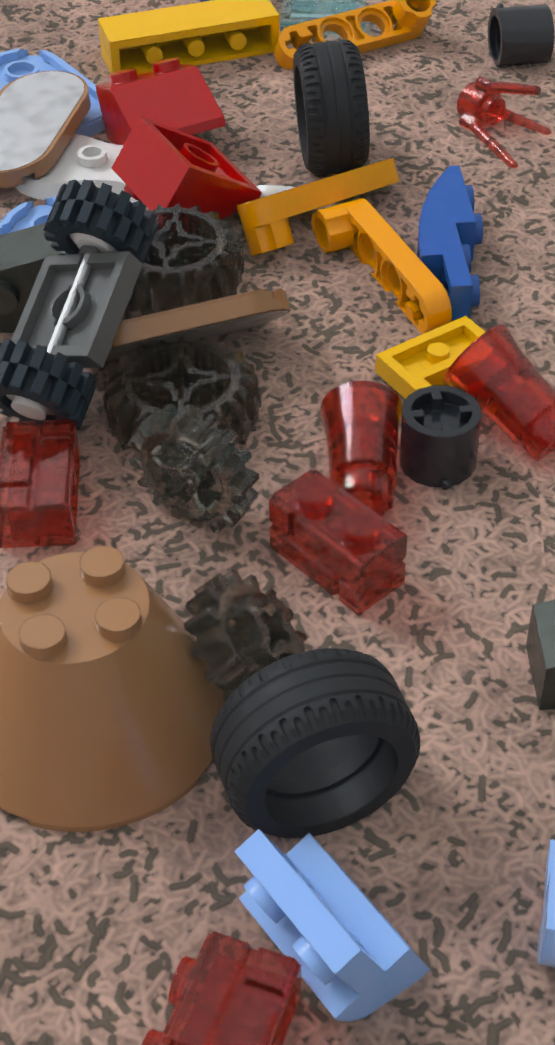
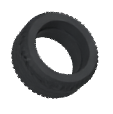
(331, 106)
(314, 743)

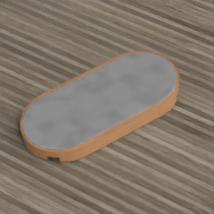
(38, 122)
(200, 320)

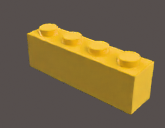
(190, 32)

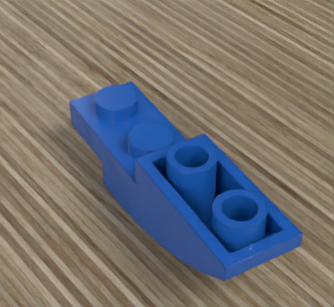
(448, 239)

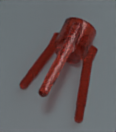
(483, 104)

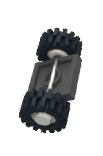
(74, 303)

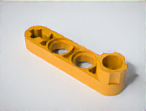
(407, 15)
(266, 218)
(395, 264)

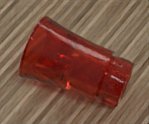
(507, 390)
(362, 441)

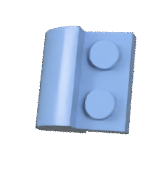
(328, 925)

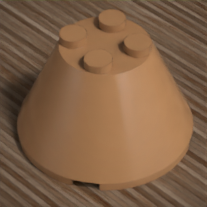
(97, 695)

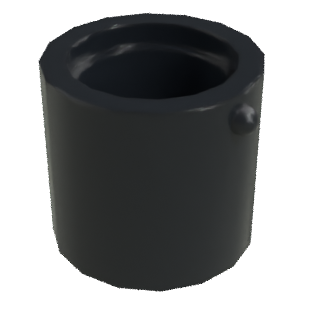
(520, 35)
(439, 436)

